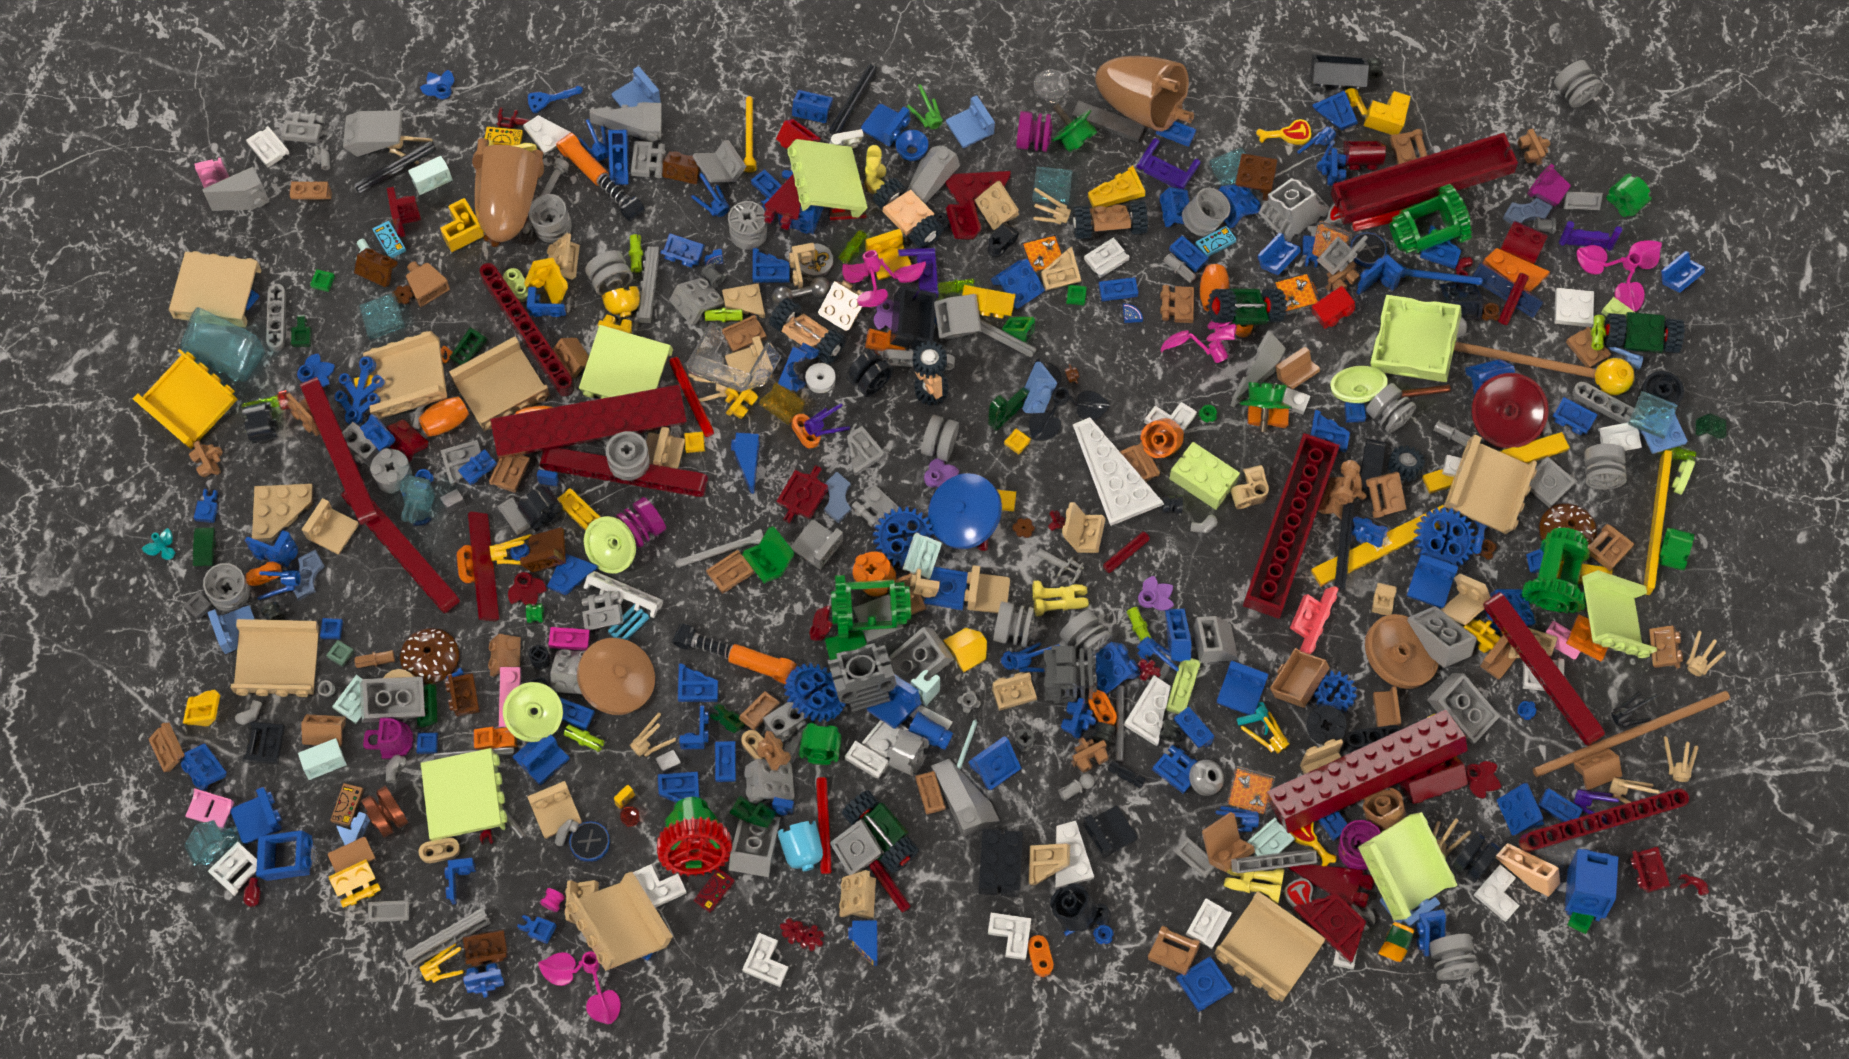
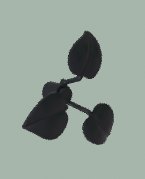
(1090, 405)

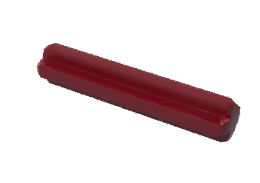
(1513, 298)
(1126, 552)
(889, 886)

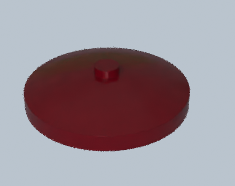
(1509, 410)

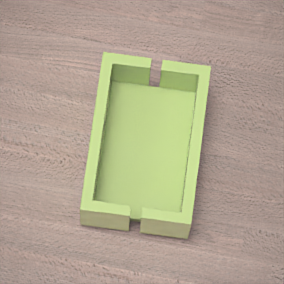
(1204, 475)

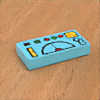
(389, 239)
(1216, 241)

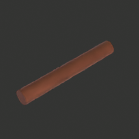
(1425, 391)

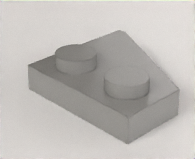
(458, 456)

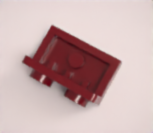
(964, 220)
(406, 439)
(1650, 869)

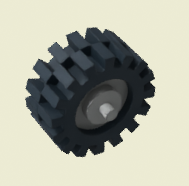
(1406, 462)

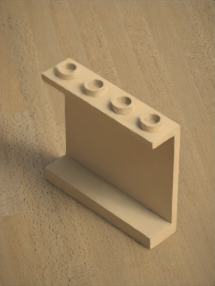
(215, 285)
(410, 372)
(499, 383)
(1490, 486)
(276, 657)
(619, 922)
(1269, 947)

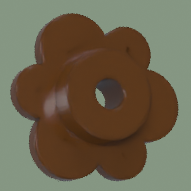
(406, 291)
(1027, 524)

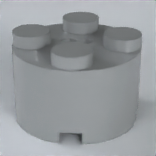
(390, 469)
(907, 752)

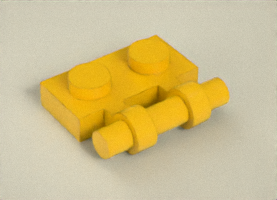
(351, 878)

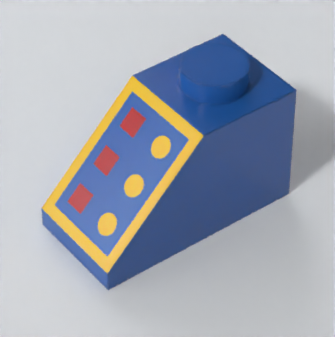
(865, 939)

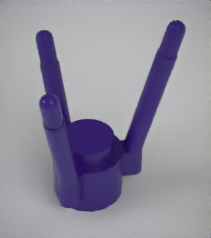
(815, 424)
(1584, 798)

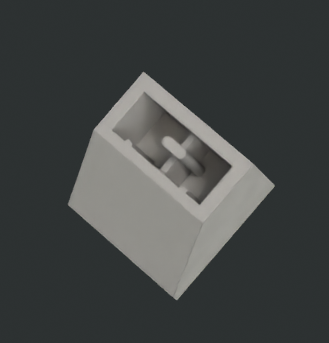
(957, 316)
(1214, 640)

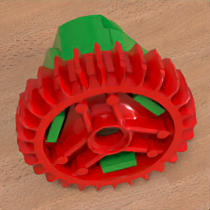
(693, 839)

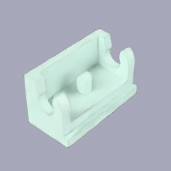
(430, 175)
(926, 689)
(322, 759)

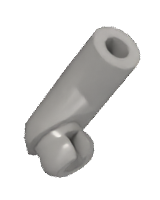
(1206, 526)
(562, 831)

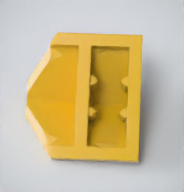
(967, 648)
(202, 709)

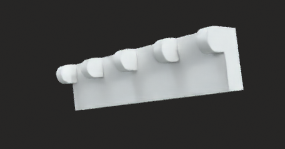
(626, 592)

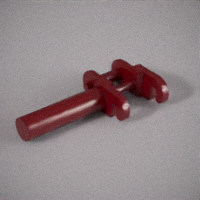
(513, 120)

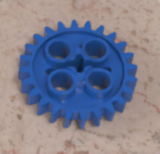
(900, 520)
(1428, 533)
(808, 681)

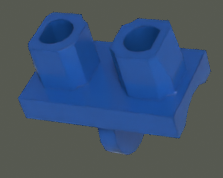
(1329, 167)
(377, 433)
(477, 467)
(1368, 532)
(1081, 718)
(485, 981)

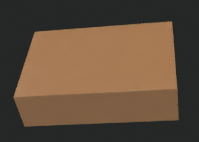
(1299, 678)

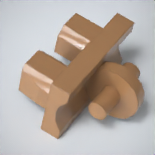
(1536, 145)
(1337, 279)
(209, 457)
(772, 751)
(1089, 751)

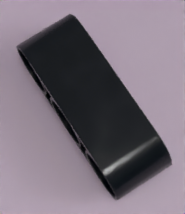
(1372, 461)
(1363, 735)

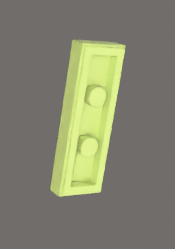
(1183, 686)

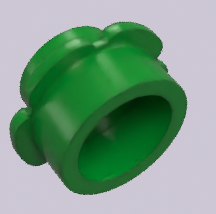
(1208, 409)

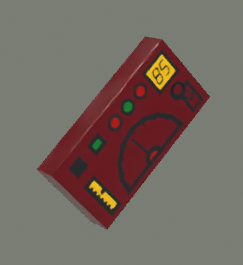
(714, 890)

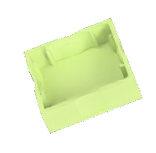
(1416, 338)

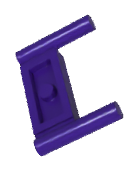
(1164, 171)
(1585, 238)
(928, 279)

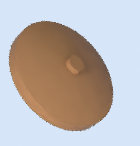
(1398, 653)
(615, 676)

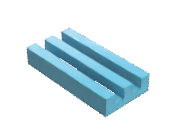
(626, 616)

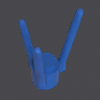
(1324, 137)
(599, 150)
(719, 205)
(288, 578)
(1149, 646)
(1022, 659)
(1247, 817)

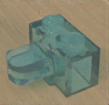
(417, 496)
(207, 841)

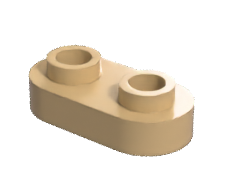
(751, 748)
(439, 848)

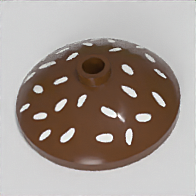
(1562, 514)
(432, 665)

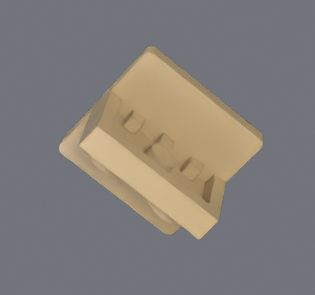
(997, 205)
(565, 255)
(665, 449)
(858, 895)

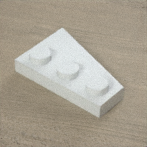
(1148, 713)
(1079, 867)

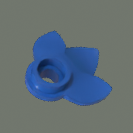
(437, 83)
(316, 369)

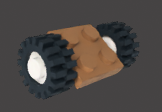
(1110, 219)

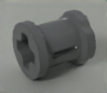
(1545, 225)
(712, 275)
(1029, 737)

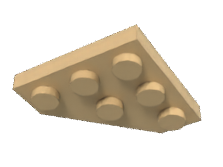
(278, 508)

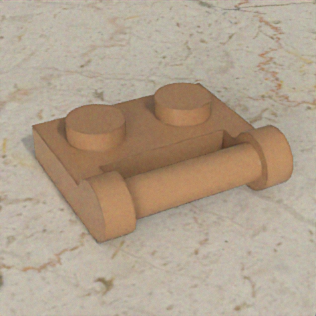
(1403, 147)
(1391, 493)
(1614, 551)
(1171, 956)

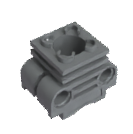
(1068, 674)
(863, 676)

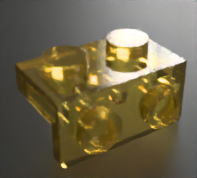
(782, 403)

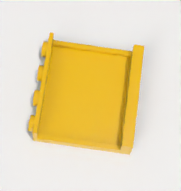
(187, 399)

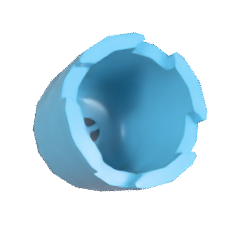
(801, 845)

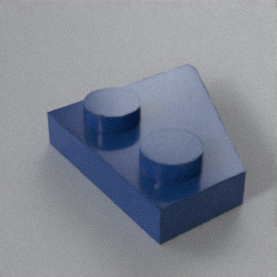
(1337, 111)
(570, 574)

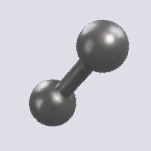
(819, 287)

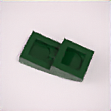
(203, 546)
(748, 812)

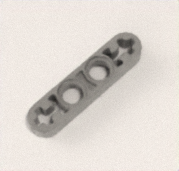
(276, 317)
(904, 358)
(1605, 407)

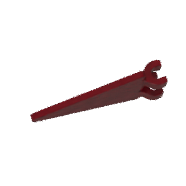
(785, 203)
(1337, 880)

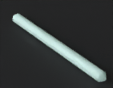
(967, 743)

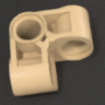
(1244, 494)

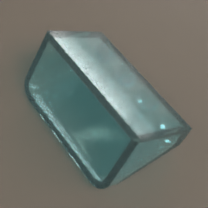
(221, 345)

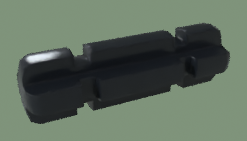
(1126, 774)

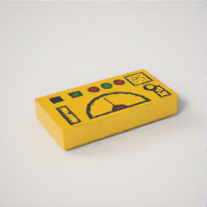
(504, 136)

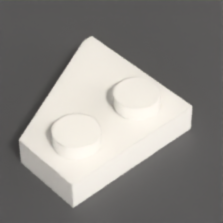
(545, 133)

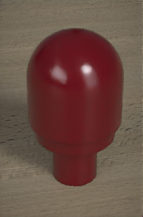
(252, 893)

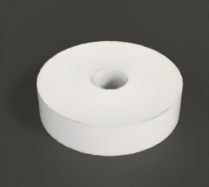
(816, 371)

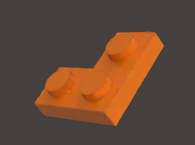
(1581, 639)

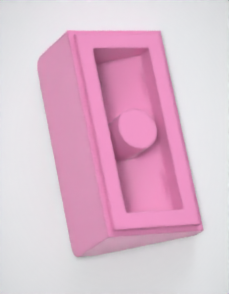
(1562, 633)

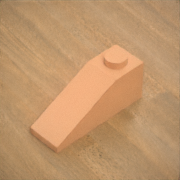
(1530, 869)

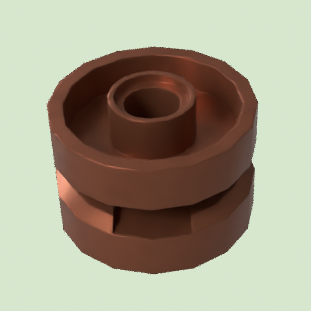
(383, 812)

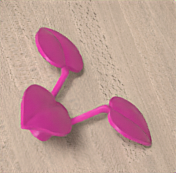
(1641, 254)
(872, 264)
(1216, 347)
(559, 971)

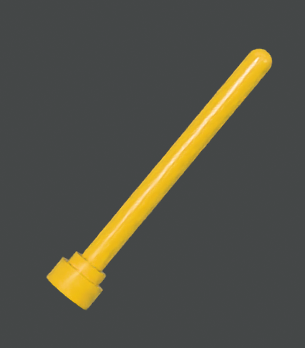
(749, 161)

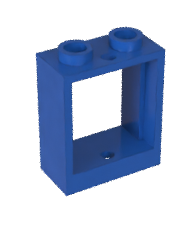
(266, 855)

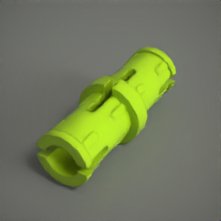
(635, 253)
(724, 315)
(1598, 332)
(1138, 623)
(584, 738)

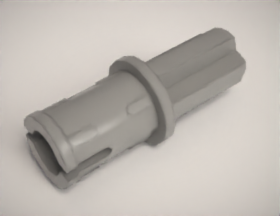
(1179, 267)
(1451, 433)

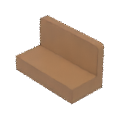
(571, 355)
(1296, 368)
(1328, 503)
(1497, 660)
(1387, 708)
(322, 728)
(1599, 768)
(351, 854)

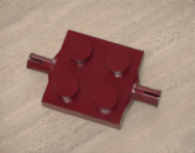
(802, 494)

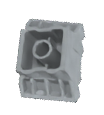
(1293, 208)

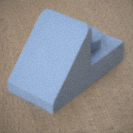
(358, 828)

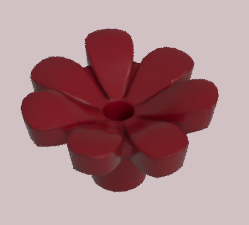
(1058, 522)
(1148, 670)
(792, 930)
(811, 941)

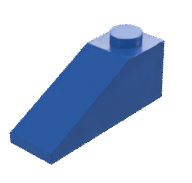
(619, 156)
(746, 454)
(1178, 635)

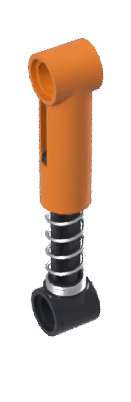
(571, 147)
(779, 669)

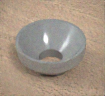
(1199, 777)

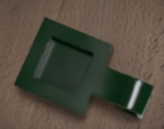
(301, 334)
(727, 719)

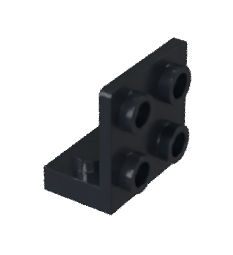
(1466, 296)
(1109, 831)

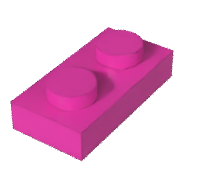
(569, 638)

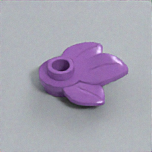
(884, 317)
(940, 471)
(1157, 593)

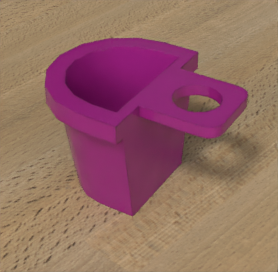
(1549, 186)
(393, 738)

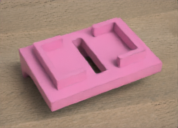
(200, 806)

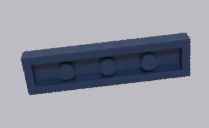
(1503, 286)

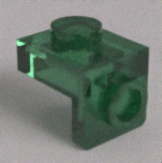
(1711, 425)

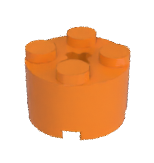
(1171, 434)
(873, 567)

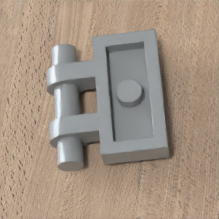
(300, 131)
(642, 158)
(876, 501)
(603, 617)

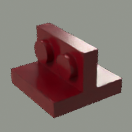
(402, 210)

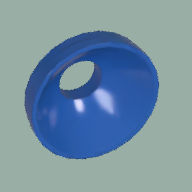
(912, 138)

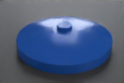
(965, 511)

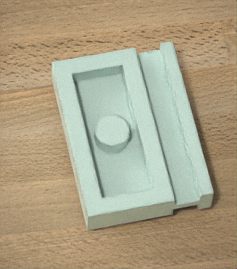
(922, 555)
(350, 701)
(1271, 839)

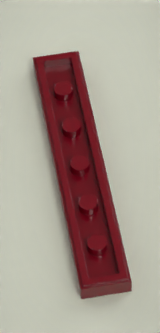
(483, 566)

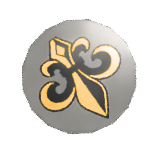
(820, 265)

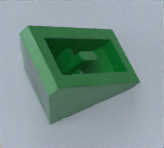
(1020, 327)

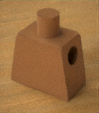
(426, 282)

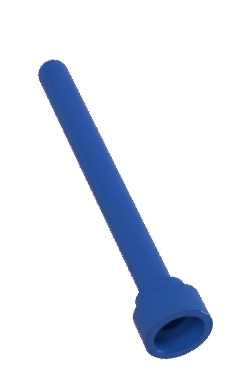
(1441, 276)

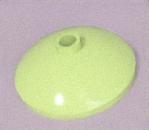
(1358, 384)
(602, 547)
(518, 713)

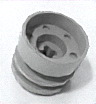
(1578, 83)
(1206, 211)
(549, 217)
(747, 225)
(1394, 411)
(1605, 466)
(221, 579)
(1013, 624)
(1084, 634)
(1453, 957)

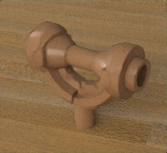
(1345, 494)

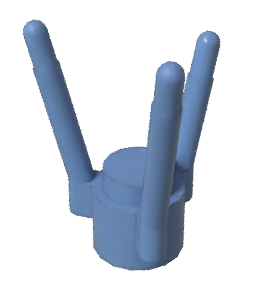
(1633, 359)

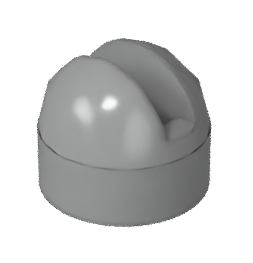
(322, 689)

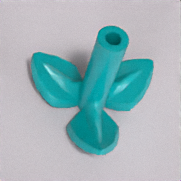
(160, 544)
(1261, 712)

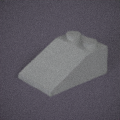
(372, 131)
(237, 192)
(1442, 636)
(920, 653)
(391, 698)
(1465, 706)
(754, 848)

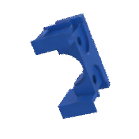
(789, 378)

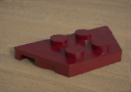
(972, 185)
(1335, 922)

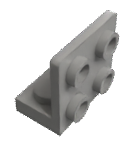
(722, 165)
(817, 543)

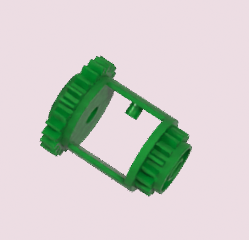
(1453, 213)
(1561, 593)
(842, 607)

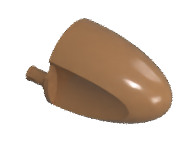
(1145, 89)
(504, 187)

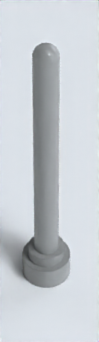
(560, 167)
(755, 538)

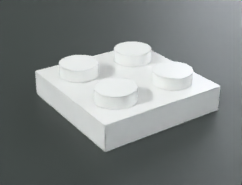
(1574, 307)

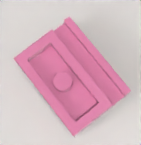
(211, 172)

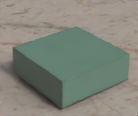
(340, 653)

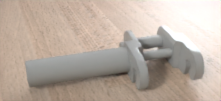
(1061, 564)

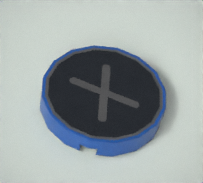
(1374, 249)
(589, 841)

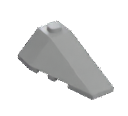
(641, 120)
(933, 172)
(1268, 356)
(968, 805)

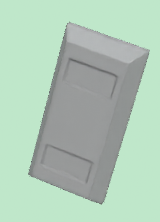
(1583, 200)
(513, 516)
(1194, 857)
(388, 911)

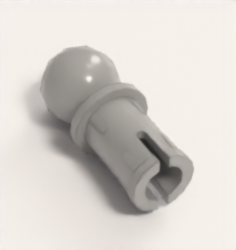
(1086, 781)

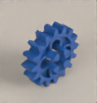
(1345, 690)

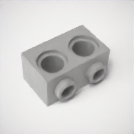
(360, 444)
(783, 716)

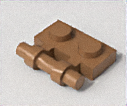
(1183, 304)

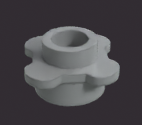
(967, 707)

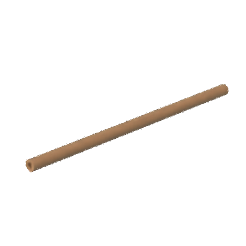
(1524, 359)
(1631, 733)

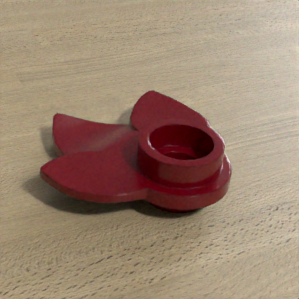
(526, 592)
(821, 625)
(1484, 779)

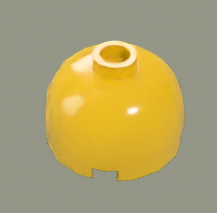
(622, 301)
(1614, 376)

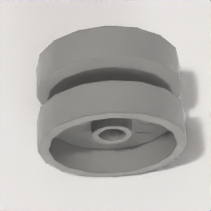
(608, 272)
(940, 437)
(627, 455)

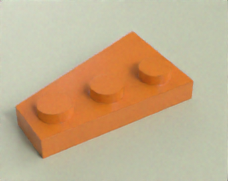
(1511, 266)

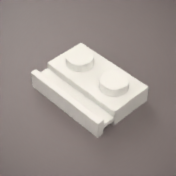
(267, 146)
(1106, 257)
(1621, 435)
(882, 738)
(1208, 923)

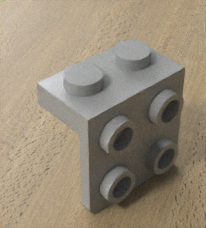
(1338, 254)
(694, 298)
(564, 671)
(768, 783)

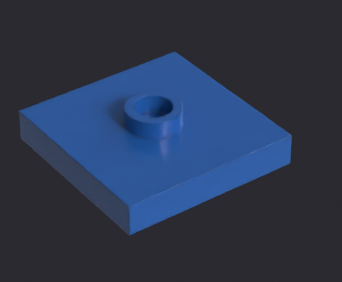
(951, 588)
(1204, 984)

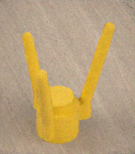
(1355, 100)
(498, 551)
(1278, 741)
(431, 969)

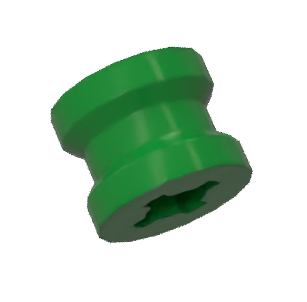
(535, 613)

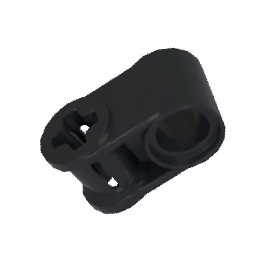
(1001, 240)

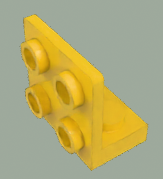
(887, 248)
(547, 274)

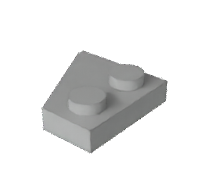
(863, 450)

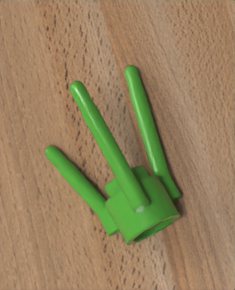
(933, 119)

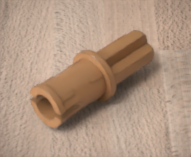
(374, 659)

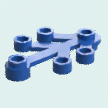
(360, 393)

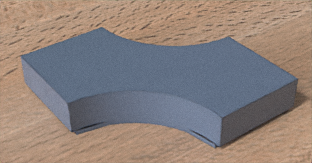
(1526, 212)
(837, 505)
(309, 568)

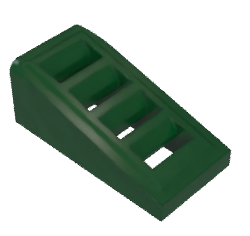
(463, 344)

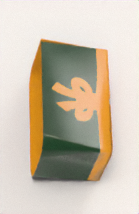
(1396, 942)

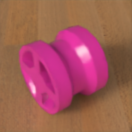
(552, 900)

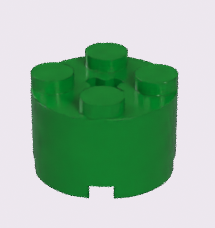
(1629, 195)
(1676, 548)
(820, 744)

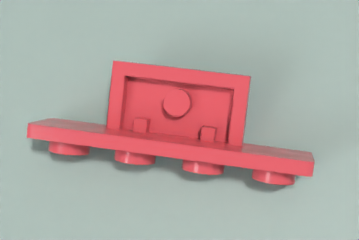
(1311, 618)

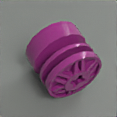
(1033, 131)
(643, 520)
(1355, 835)

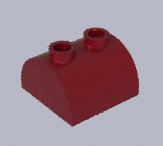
(1364, 153)
(1524, 242)

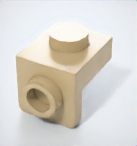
(923, 587)
(1383, 599)

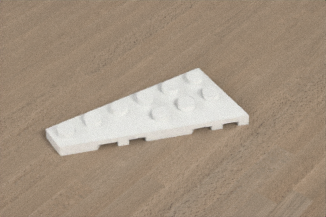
(1117, 482)

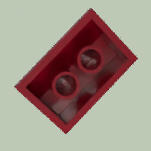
(1435, 781)

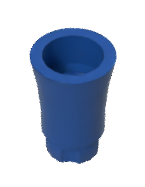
(930, 730)

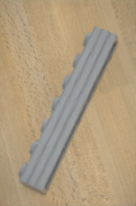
(648, 284)
(1274, 861)
(446, 938)

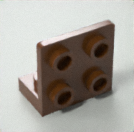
(1256, 173)
(545, 550)

